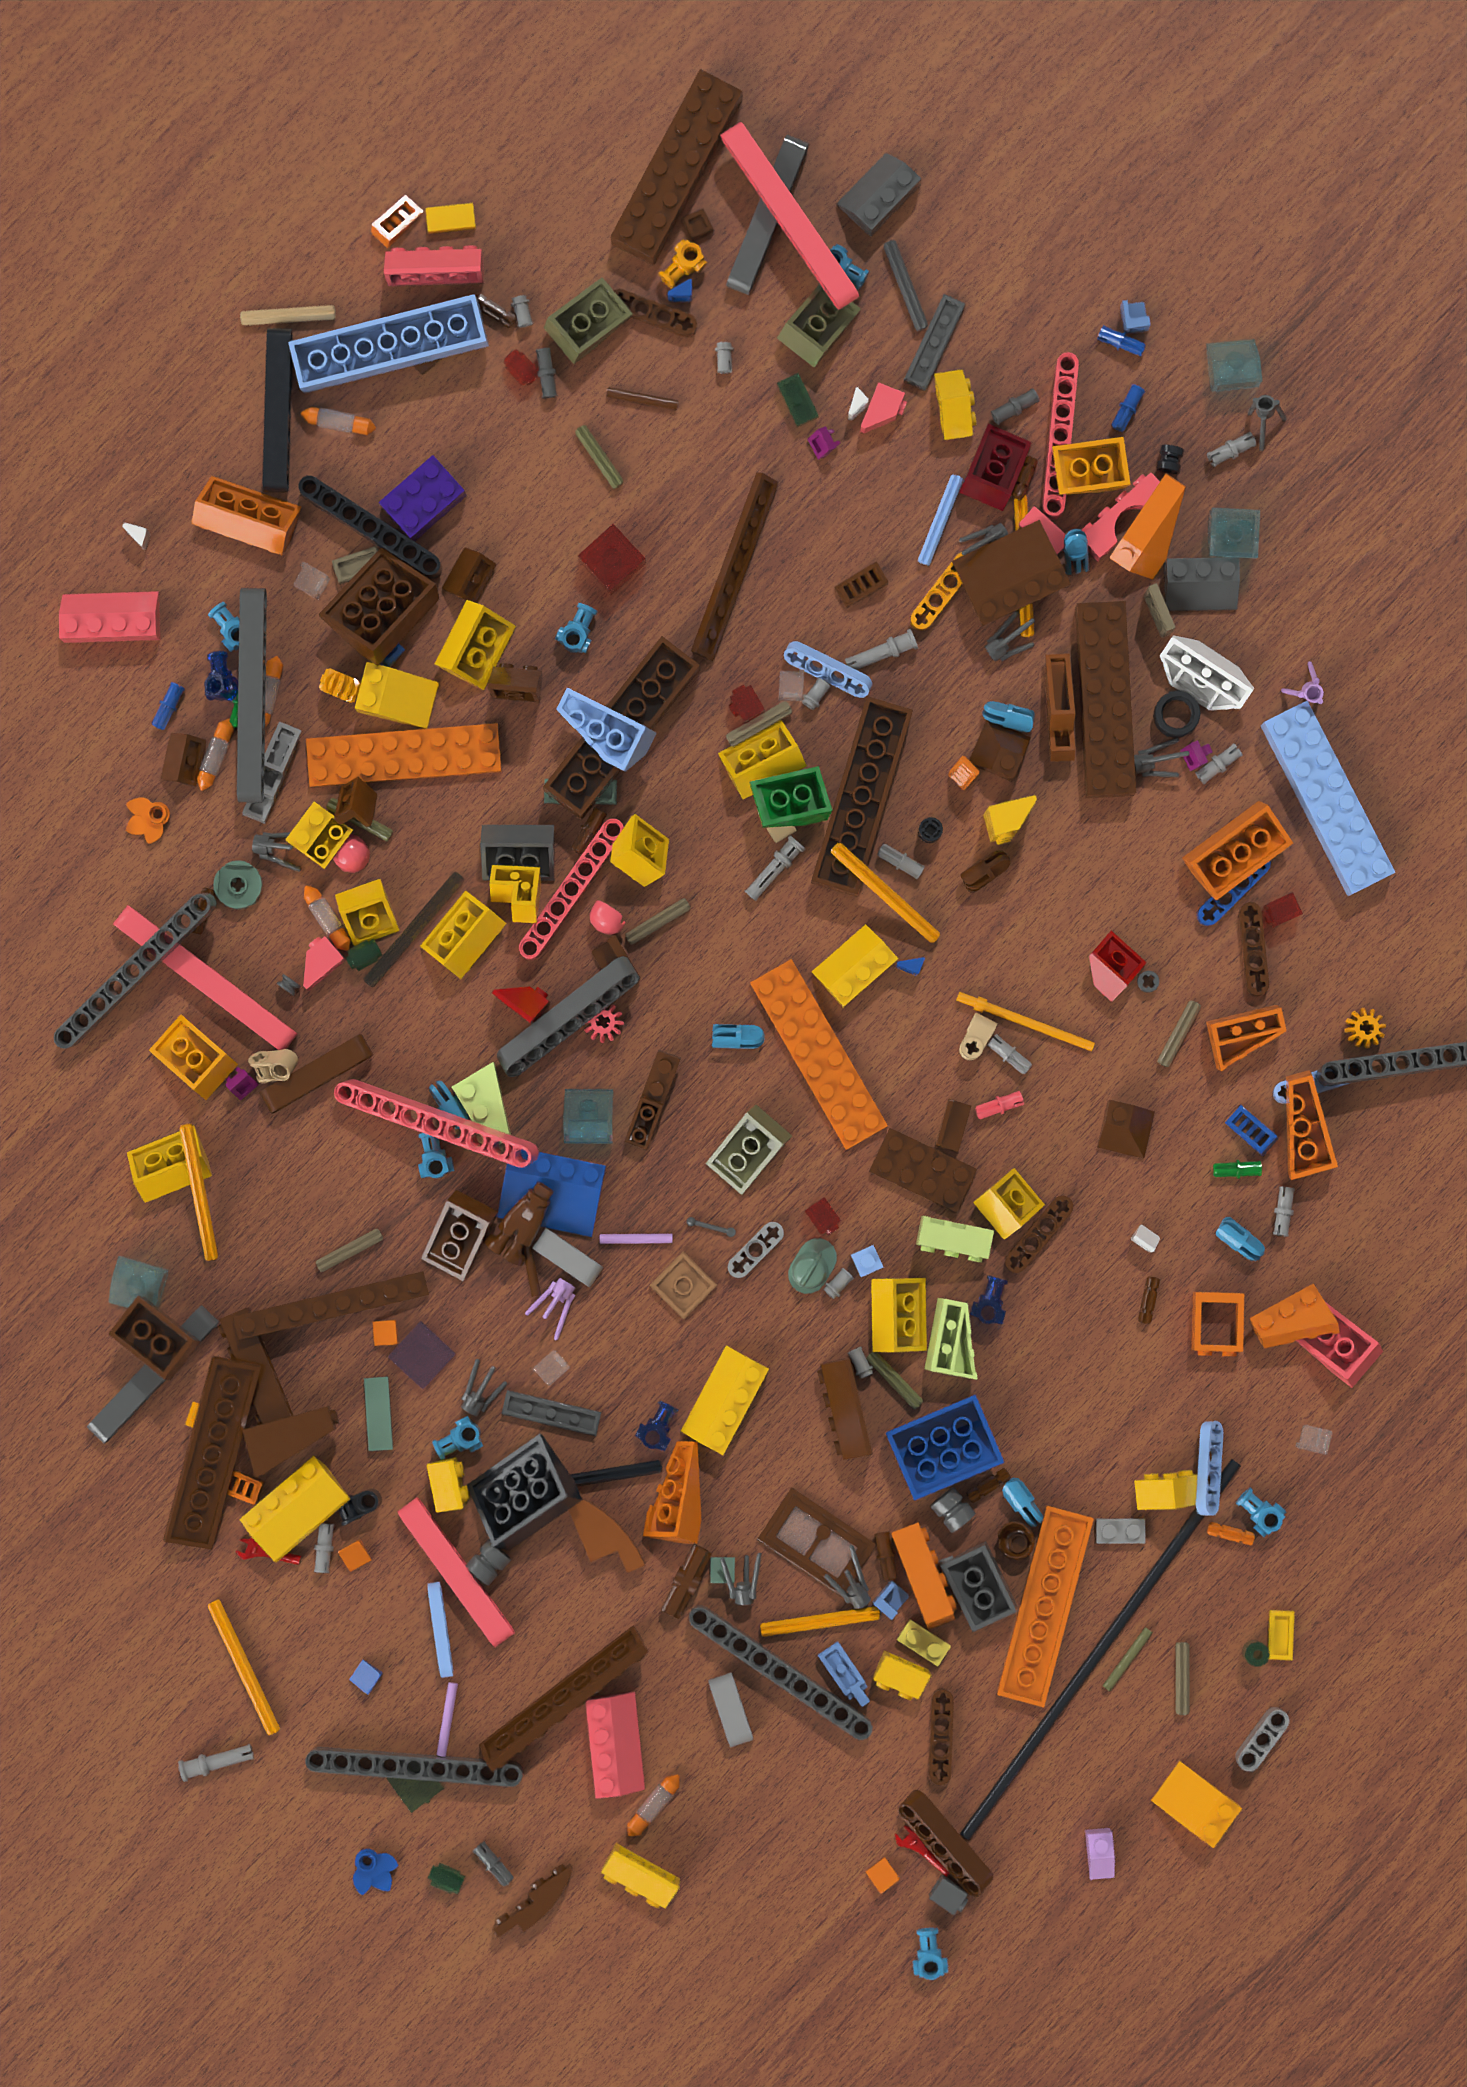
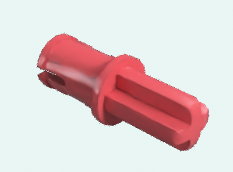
(999, 1105)

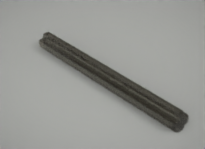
(413, 929)

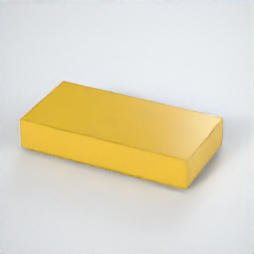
(450, 218)
(1281, 1634)

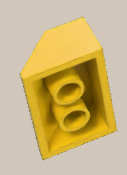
(475, 644)
(762, 756)
(1006, 818)
(463, 934)
(854, 965)
(163, 1167)
(899, 1314)
(640, 1876)

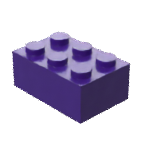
(422, 498)

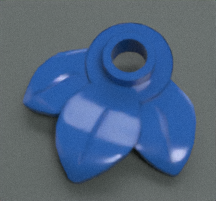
(376, 1873)

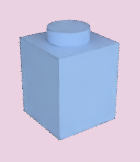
(866, 1261)

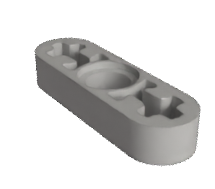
(772, 1241)

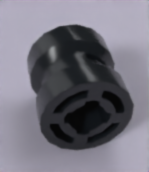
(1170, 459)
(928, 833)

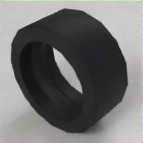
(1181, 696)

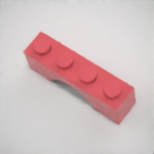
(1102, 535)

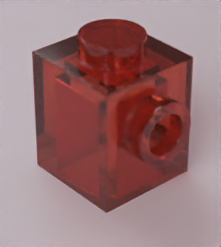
(745, 703)

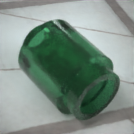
(363, 954)
(1248, 1650)
(446, 1878)

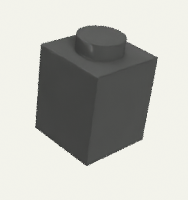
(948, 1895)

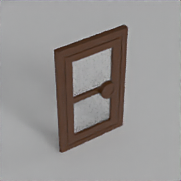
(814, 1540)

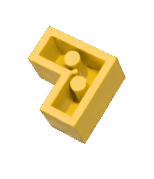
(955, 404)
(519, 887)
(1166, 1492)

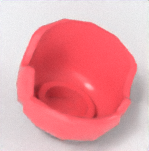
(352, 855)
(606, 918)

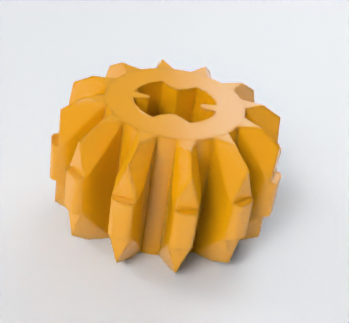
(340, 685)
(1369, 1021)

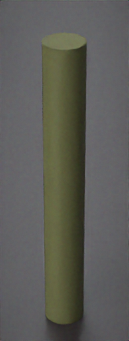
(1127, 1659)

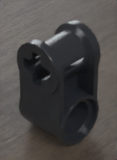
(356, 1508)

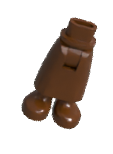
(523, 1222)

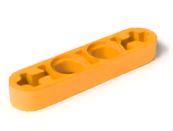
(940, 589)

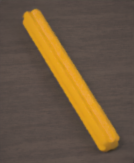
(819, 1621)

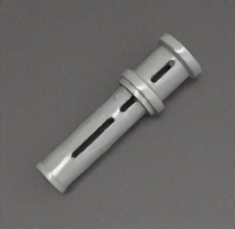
(892, 647)
(783, 859)
(203, 1764)

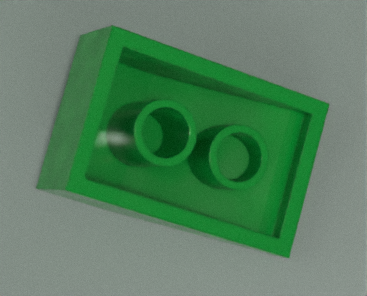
(792, 799)

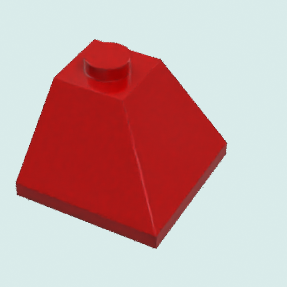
(1114, 965)
(524, 1001)

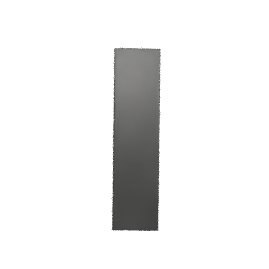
(934, 342)
(551, 1413)

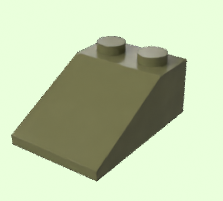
(587, 320)
(816, 326)
(748, 1149)

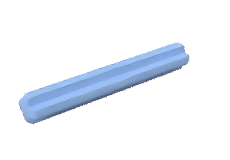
(940, 519)

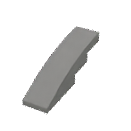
(276, 765)

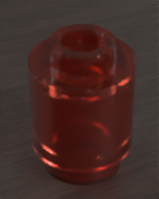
(521, 368)

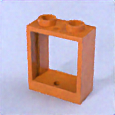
(1206, 1349)

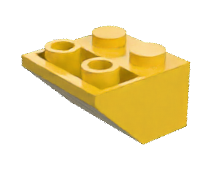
(318, 835)
(447, 1484)

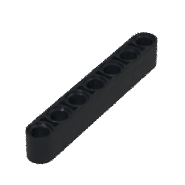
(277, 410)
(362, 518)

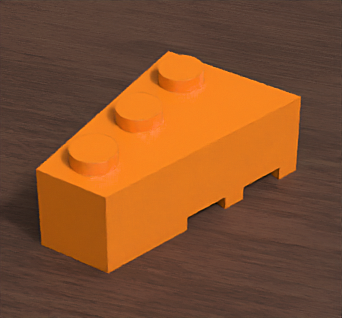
(1244, 1032)
(1294, 1319)

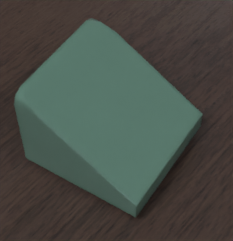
(716, 1571)

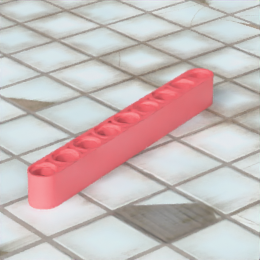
(789, 215)
(210, 982)
(446, 1122)

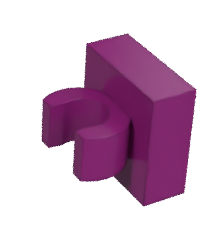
(822, 442)
(1197, 755)
(241, 1084)

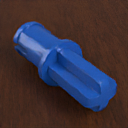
(1121, 341)
(1128, 408)
(167, 706)

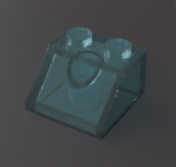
(1234, 365)
(1233, 532)
(588, 1116)
(134, 1279)

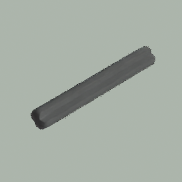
(905, 285)

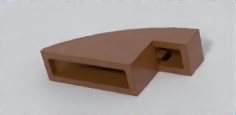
(1060, 707)
(604, 1535)

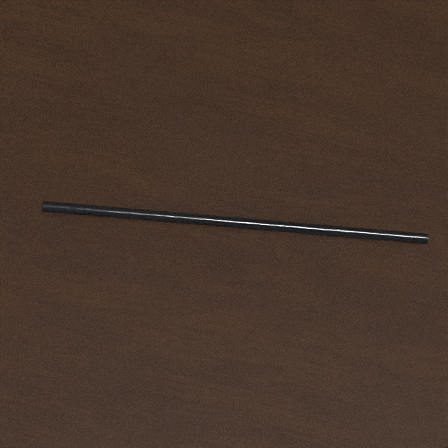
(1091, 1662)

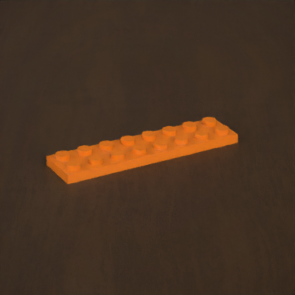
(404, 755)
(818, 1054)
(1045, 1606)

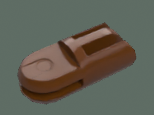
(985, 870)

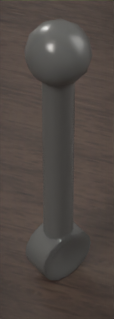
(730, 1231)

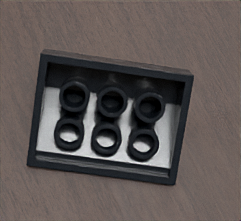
(523, 1493)

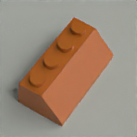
(245, 515)
(1237, 850)

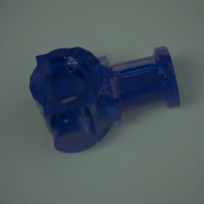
(220, 683)
(991, 1300)
(659, 1426)

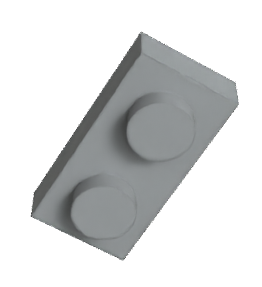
(1120, 1530)

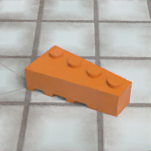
(1307, 1134)
(923, 1575)

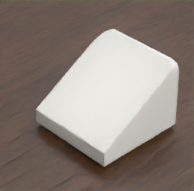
(858, 404)
(139, 534)
(1145, 1238)

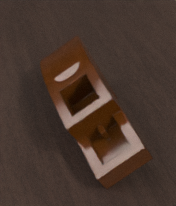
(652, 1099)
(543, 1897)

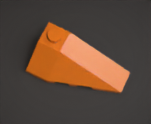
(1149, 536)
(678, 1504)

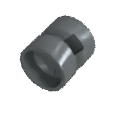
(952, 1509)
(488, 1562)

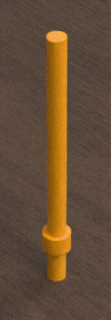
(980, 1004)

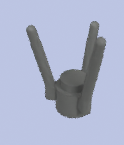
(1265, 409)
(992, 533)
(997, 647)
(1146, 762)
(266, 844)
(473, 1402)
(745, 1591)
(857, 1592)

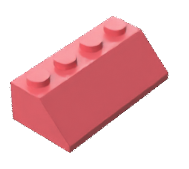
(434, 266)
(109, 617)
(615, 1744)

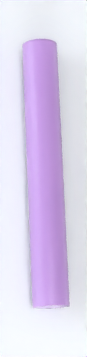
(635, 1238)
(447, 1719)

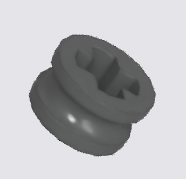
(1140, 981)
(288, 984)

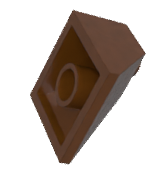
(999, 750)
(1125, 1129)

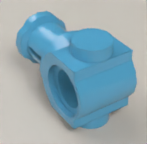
(853, 272)
(228, 627)
(578, 628)
(431, 1155)
(458, 1440)
(1260, 1511)
(929, 1953)

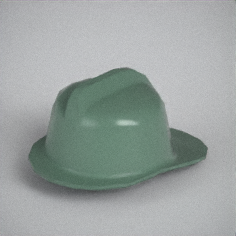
(812, 1265)

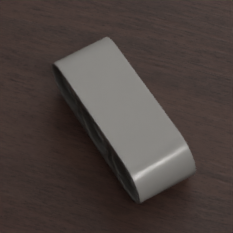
(567, 1257)
(730, 1710)
(1260, 1751)

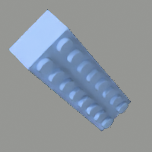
(388, 343)
(1327, 798)

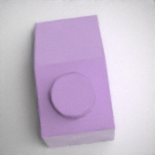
(1100, 1853)

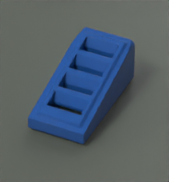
(1246, 1136)

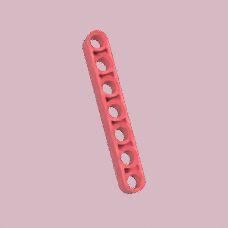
(1057, 424)
(570, 901)
(455, 1572)

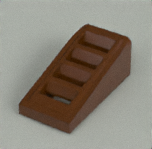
(865, 592)

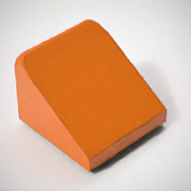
(385, 1332)
(354, 1555)
(882, 1875)

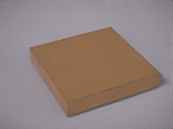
(683, 1285)

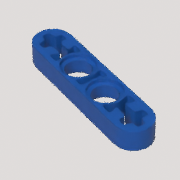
(1236, 893)

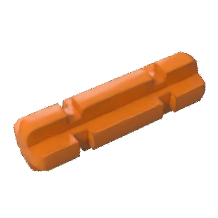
(1231, 1533)

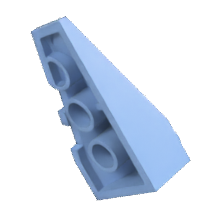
(608, 732)

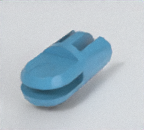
(1076, 550)
(1009, 716)
(737, 1036)
(451, 1105)
(1240, 1239)
(1020, 1499)

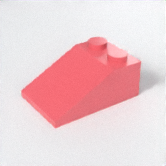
(1345, 1353)

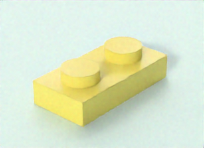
(923, 1642)

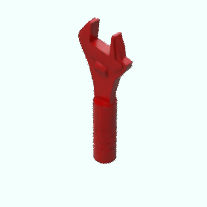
(254, 1550)
(913, 1842)

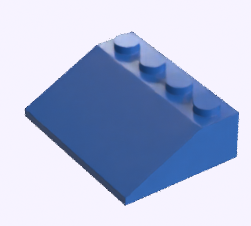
(575, 1187)
(944, 1447)

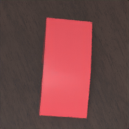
(1054, 534)

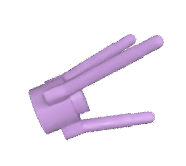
(1311, 690)
(561, 1291)

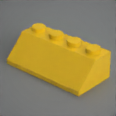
(724, 1400)
(295, 1509)

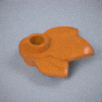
(144, 820)

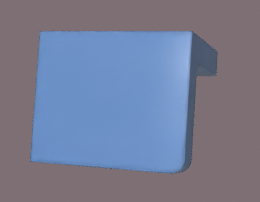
(1134, 317)
(890, 1599)

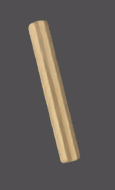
(287, 315)

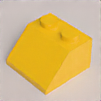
(640, 851)
(367, 912)
(1009, 1203)
(901, 1675)

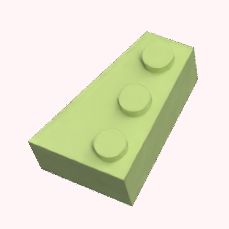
(483, 1099)
(954, 1238)
(950, 1340)

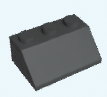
(879, 193)
(1201, 584)
(518, 847)
(979, 1586)

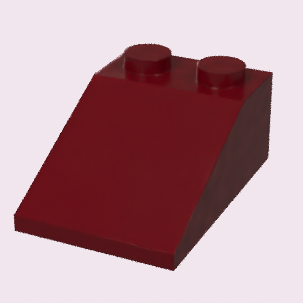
(995, 467)

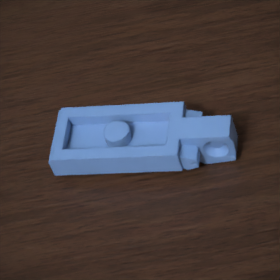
(844, 1673)

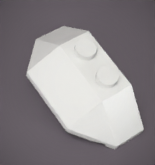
(1205, 674)

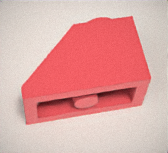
(883, 407)
(320, 961)

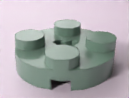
(246, 896)

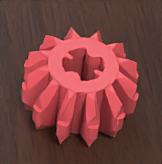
(607, 1031)

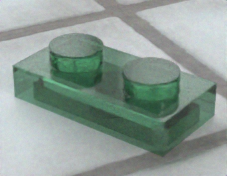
(797, 400)

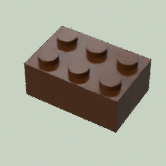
(154, 1337)

